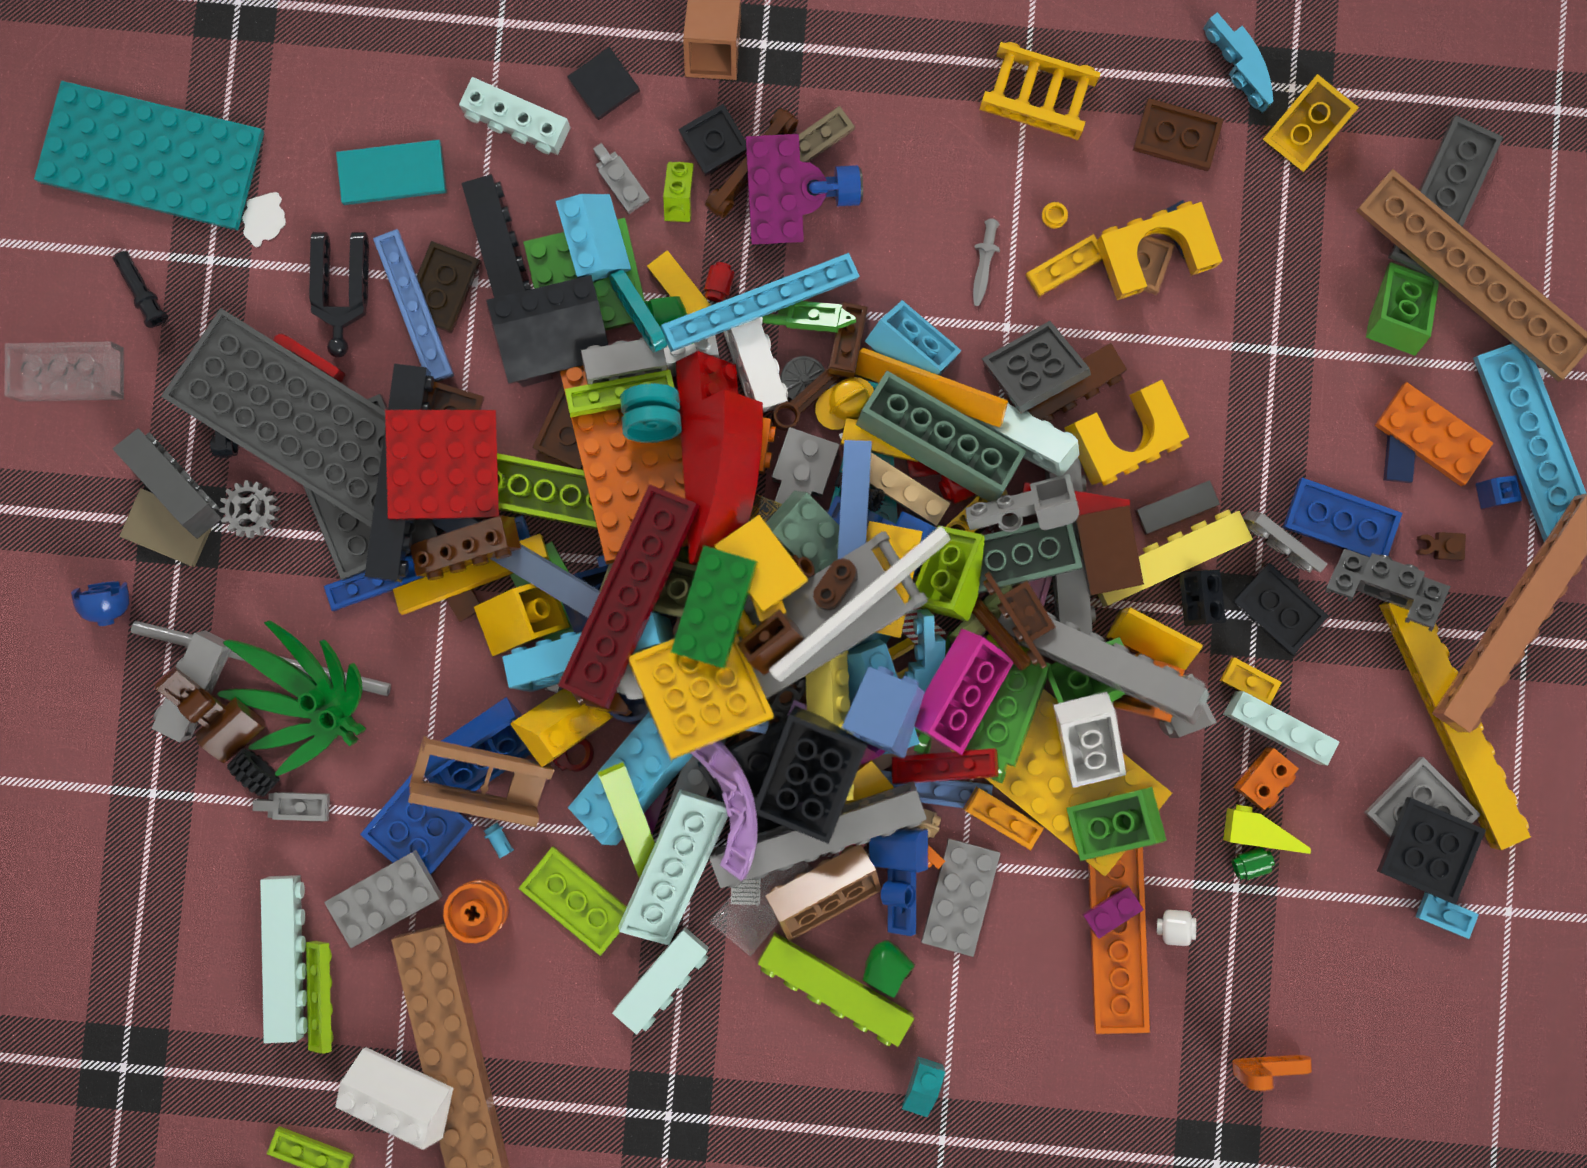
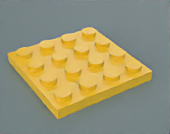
(696, 700)

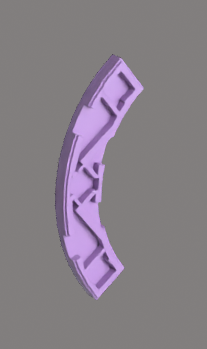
(739, 807)

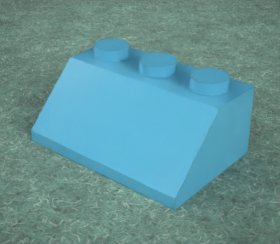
(593, 235)
(912, 340)

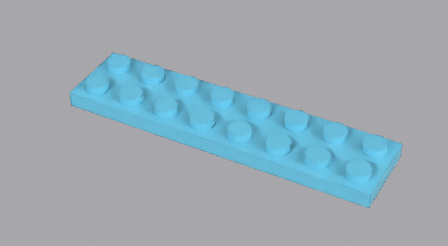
(1531, 433)

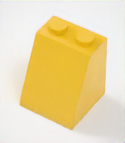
(520, 618)

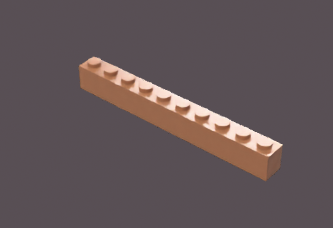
(1517, 621)

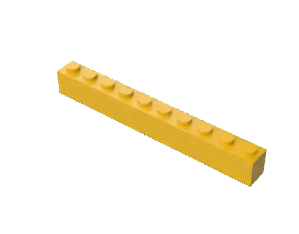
(1468, 752)

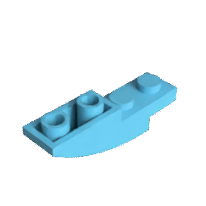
(1249, 66)
(928, 652)

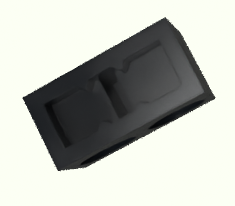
(1202, 597)

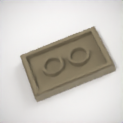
(160, 531)

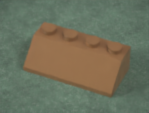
(824, 892)

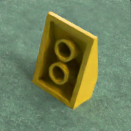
(1311, 123)

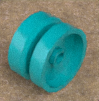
(650, 413)

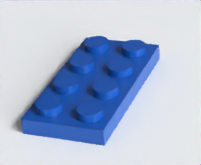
(1341, 519)

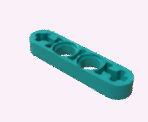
(638, 311)

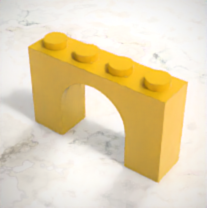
(1185, 225)
(1161, 431)

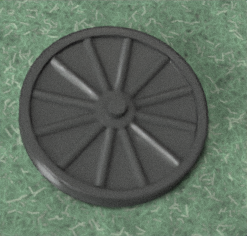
(799, 374)

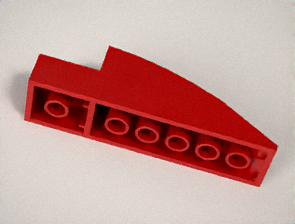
(718, 448)

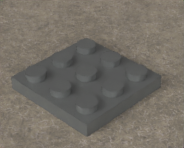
(1036, 366)

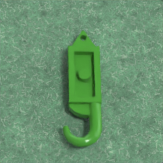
(812, 317)

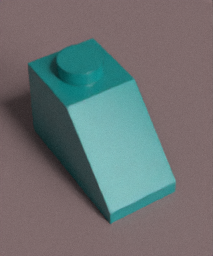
(923, 1086)

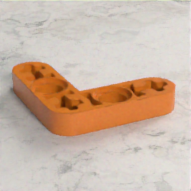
(1258, 1072)

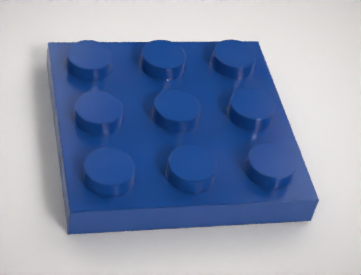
(410, 827)

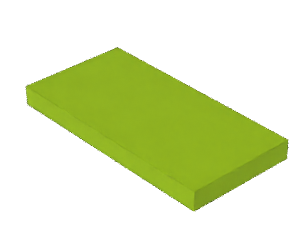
(575, 900)

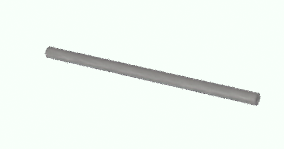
(181, 638)

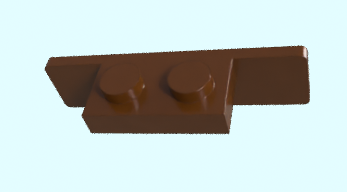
(1026, 612)

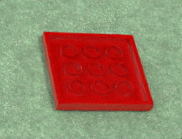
(441, 464)

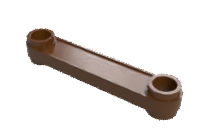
(721, 201)

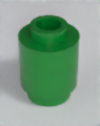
(1253, 863)

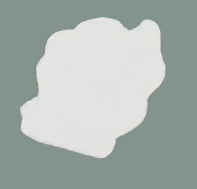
(263, 218)

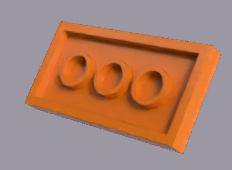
(1434, 434)

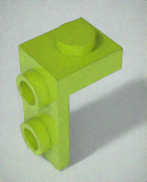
(678, 192)

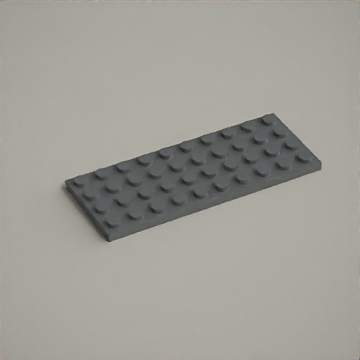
(284, 412)

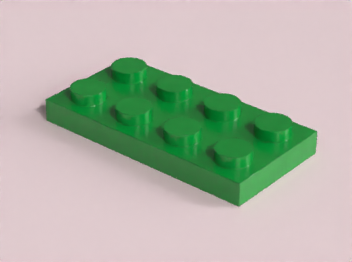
(714, 607)

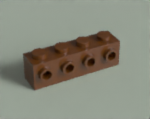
(465, 546)

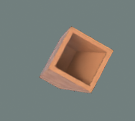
(712, 38)

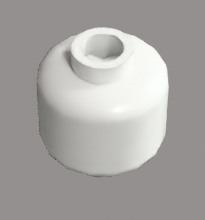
(1177, 927)

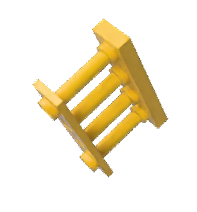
(1045, 116)

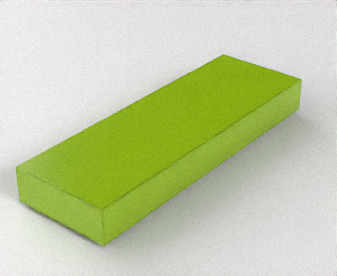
(306, 1151)

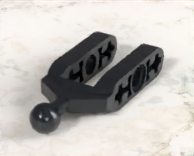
(319, 286)

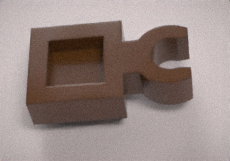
(1445, 545)

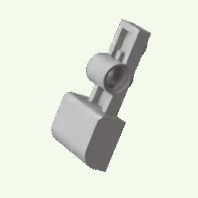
(1049, 499)

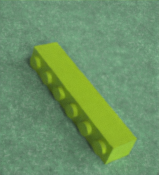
(835, 989)

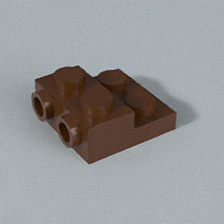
(450, 398)

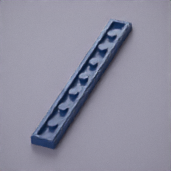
(360, 588)

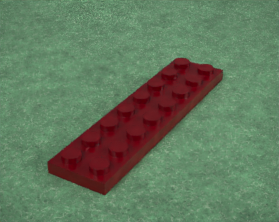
(628, 596)

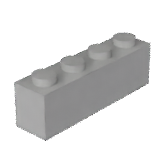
(202, 664)

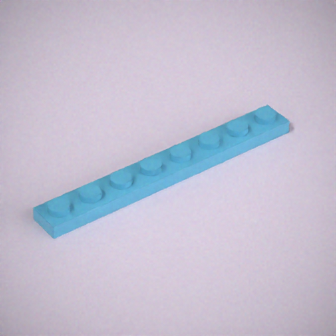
(759, 302)

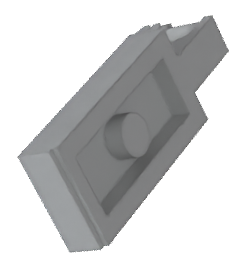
(620, 179)
(295, 806)

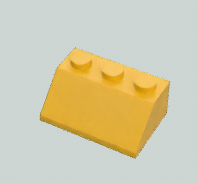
(1153, 639)
(557, 726)

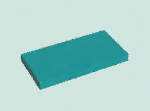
(391, 172)

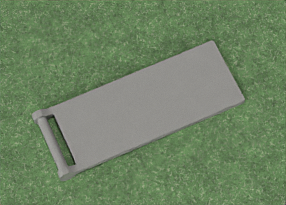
(809, 616)

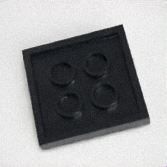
(1431, 850)

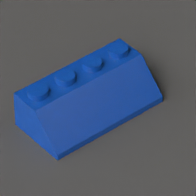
(486, 732)

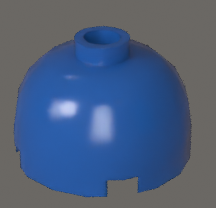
(101, 602)

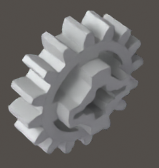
(237, 511)

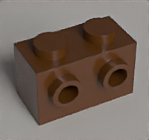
(770, 642)

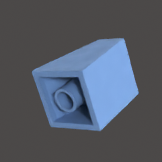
(885, 711)

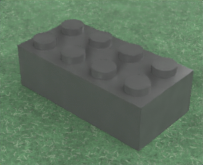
(168, 482)

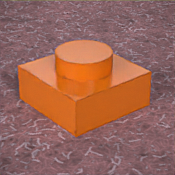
(934, 858)

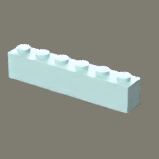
(283, 959)

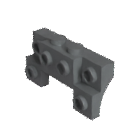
(1389, 582)

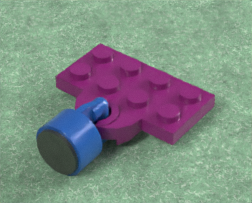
(786, 188)

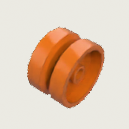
(460, 914)

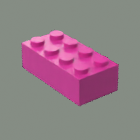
(962, 690)

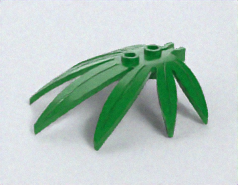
(325, 706)

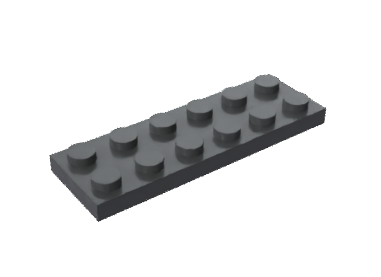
(1456, 174)

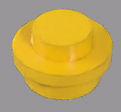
(1054, 215)

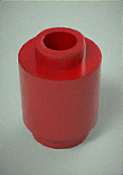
(719, 282)

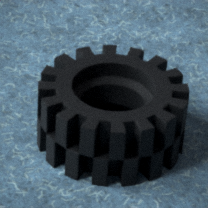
(253, 772)

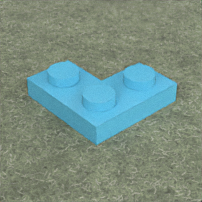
(1447, 915)

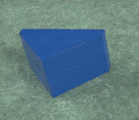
(1498, 491)

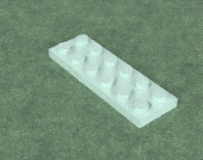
(674, 867)

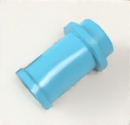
(498, 840)

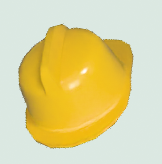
(843, 402)

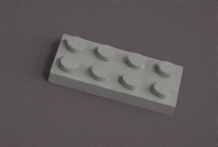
(960, 897)
(383, 899)

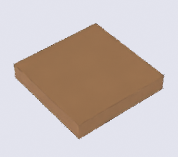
(1153, 259)

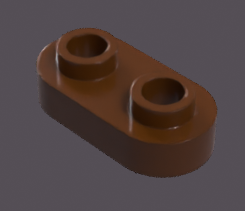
(836, 584)

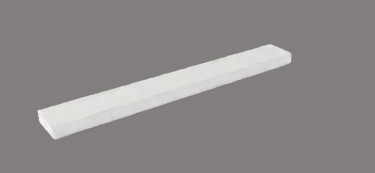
(860, 604)

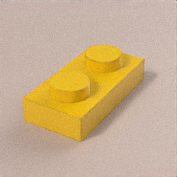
(1250, 680)

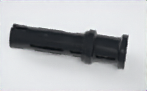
(143, 297)

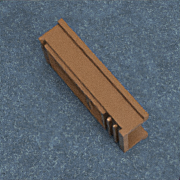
(517, 807)

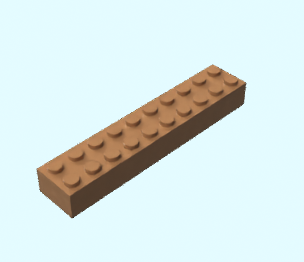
(450, 1045)

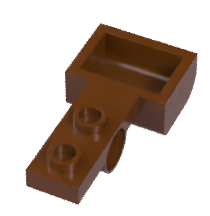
(224, 727)

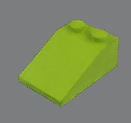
(953, 575)

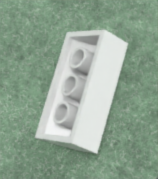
(395, 1098)

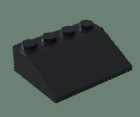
(546, 328)
(810, 775)

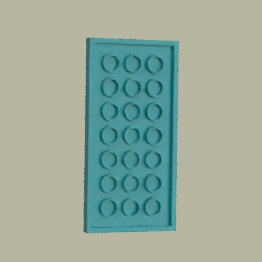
(149, 155)

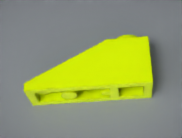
(1254, 829)

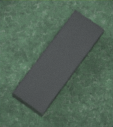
(1177, 507)

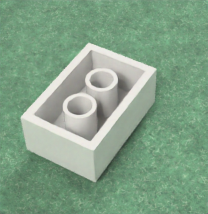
(1090, 739)

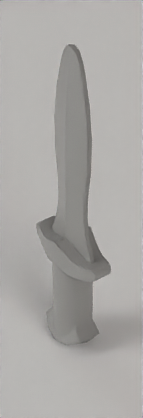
(986, 252)

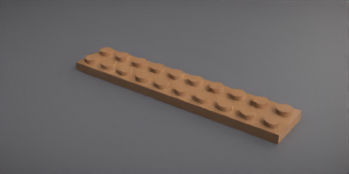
(1475, 275)

